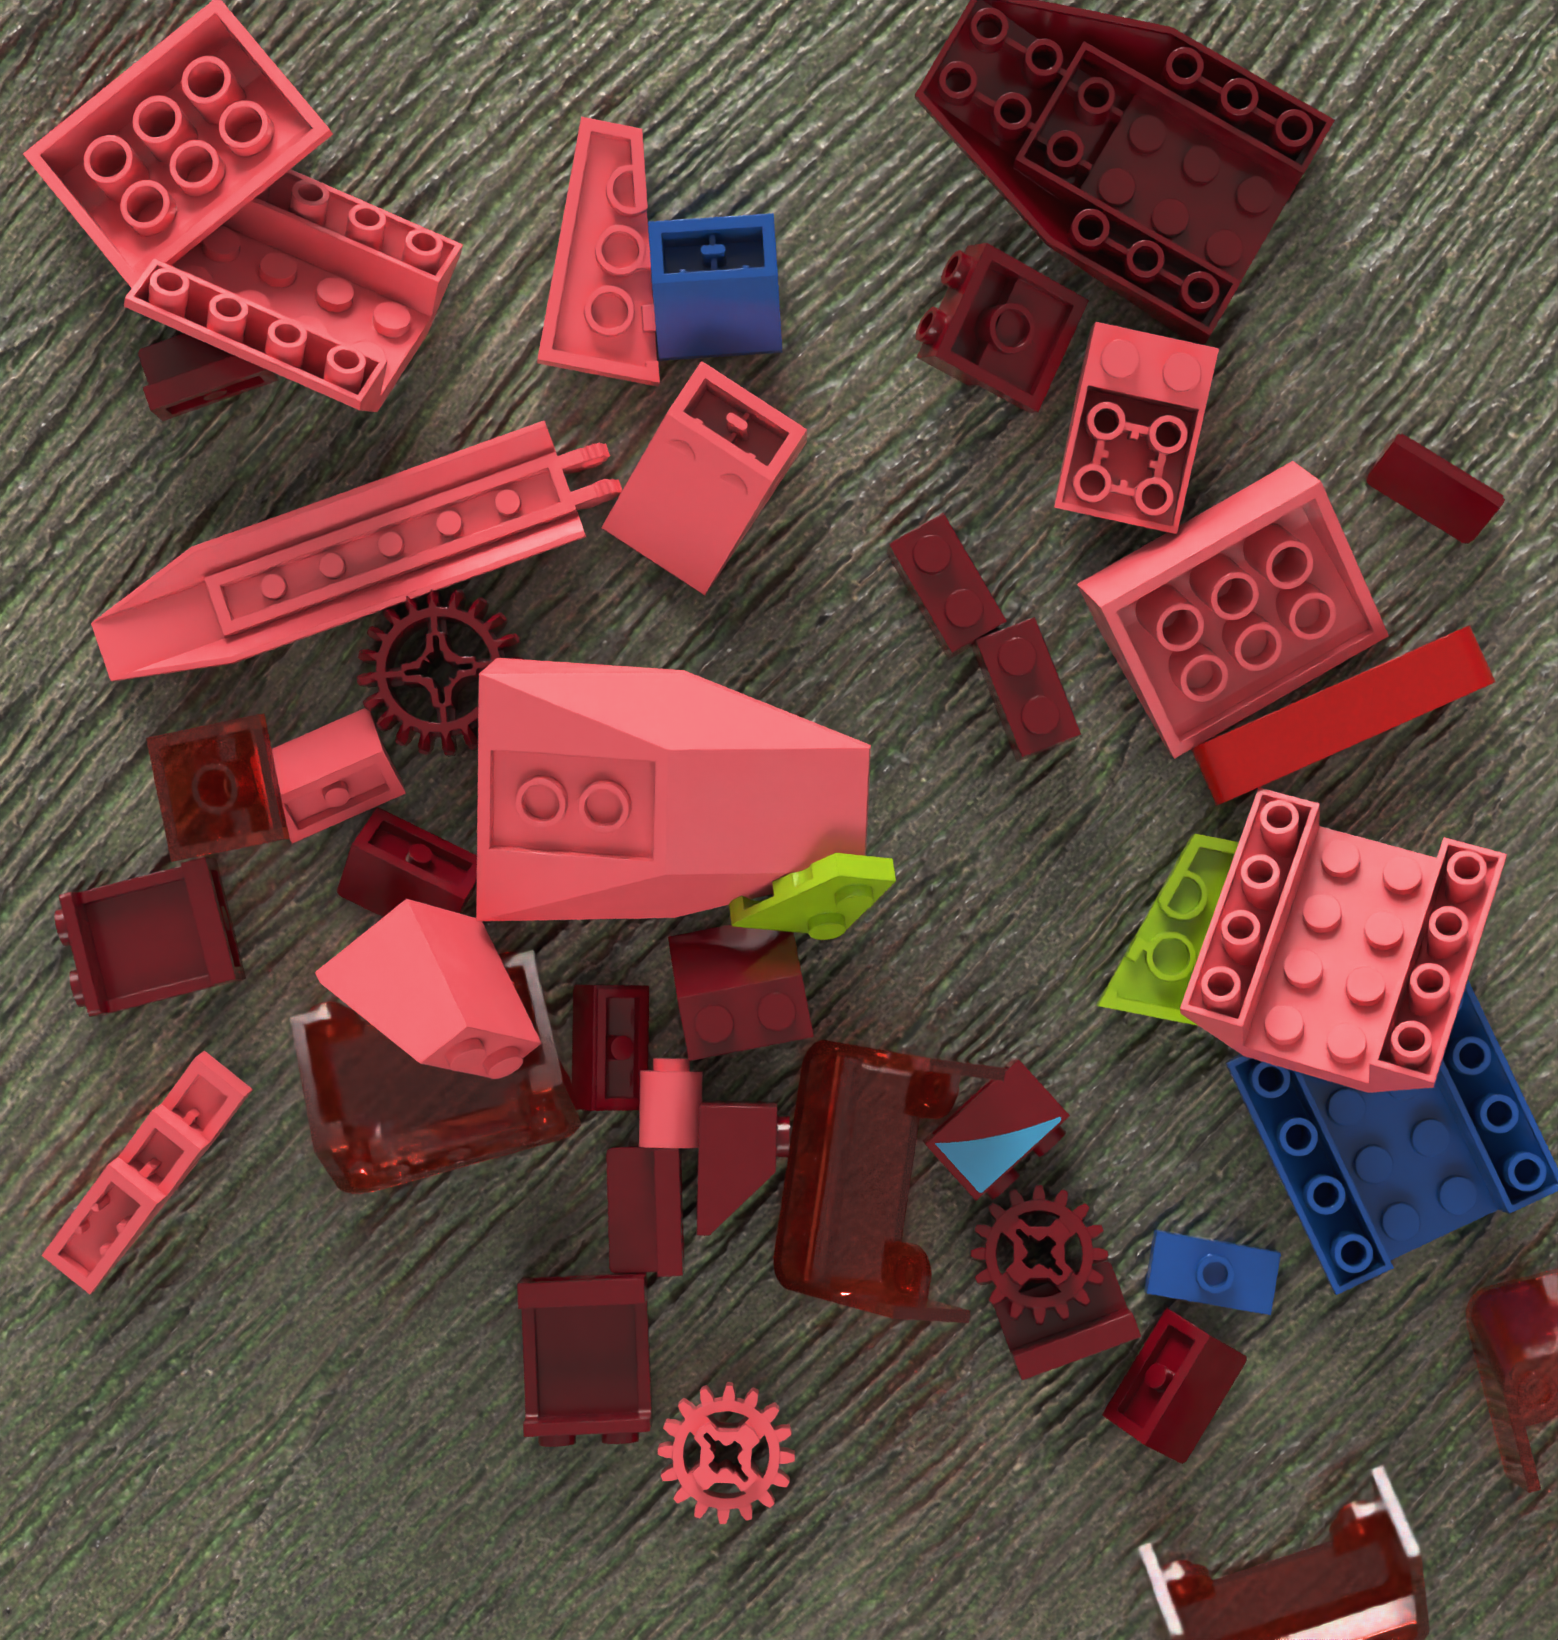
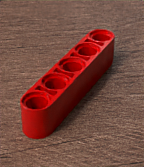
(1343, 715)

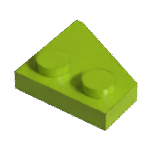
(820, 898)

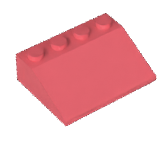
(178, 143)
(1235, 608)

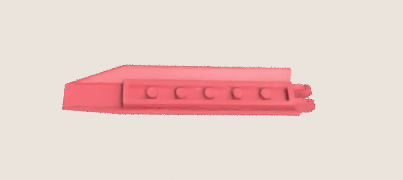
(353, 555)

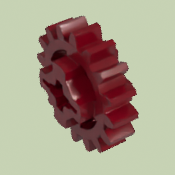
(1058, 1234)

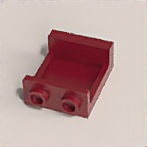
(149, 938)
(586, 1357)

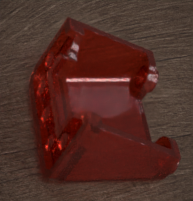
(393, 1121)

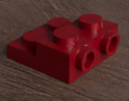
(1000, 325)

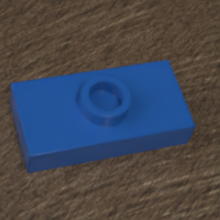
(1212, 1272)

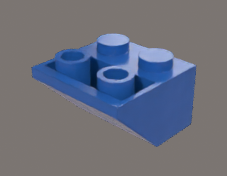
(715, 286)

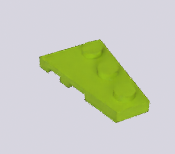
(1168, 943)

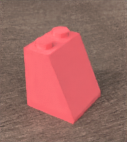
(435, 990)

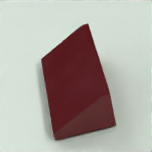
(1434, 488)
(609, 1045)

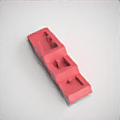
(146, 1172)

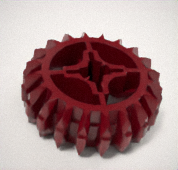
(411, 673)

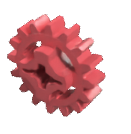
(706, 1472)

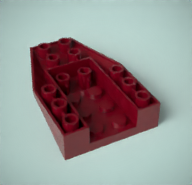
(1125, 147)

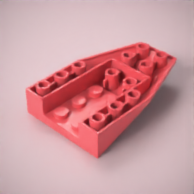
(649, 793)

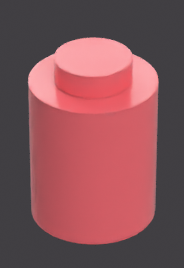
(670, 1104)

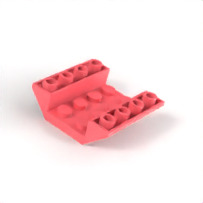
(308, 289)
(1340, 949)

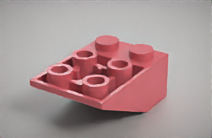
(1135, 427)
(704, 478)

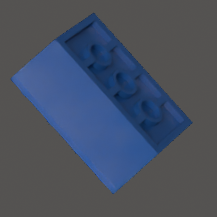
(1402, 1164)

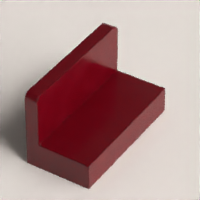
(194, 374)
(404, 862)
(645, 1210)
(1058, 1342)
(1174, 1387)

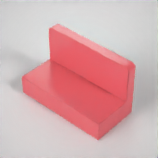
(334, 774)

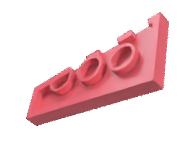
(602, 278)

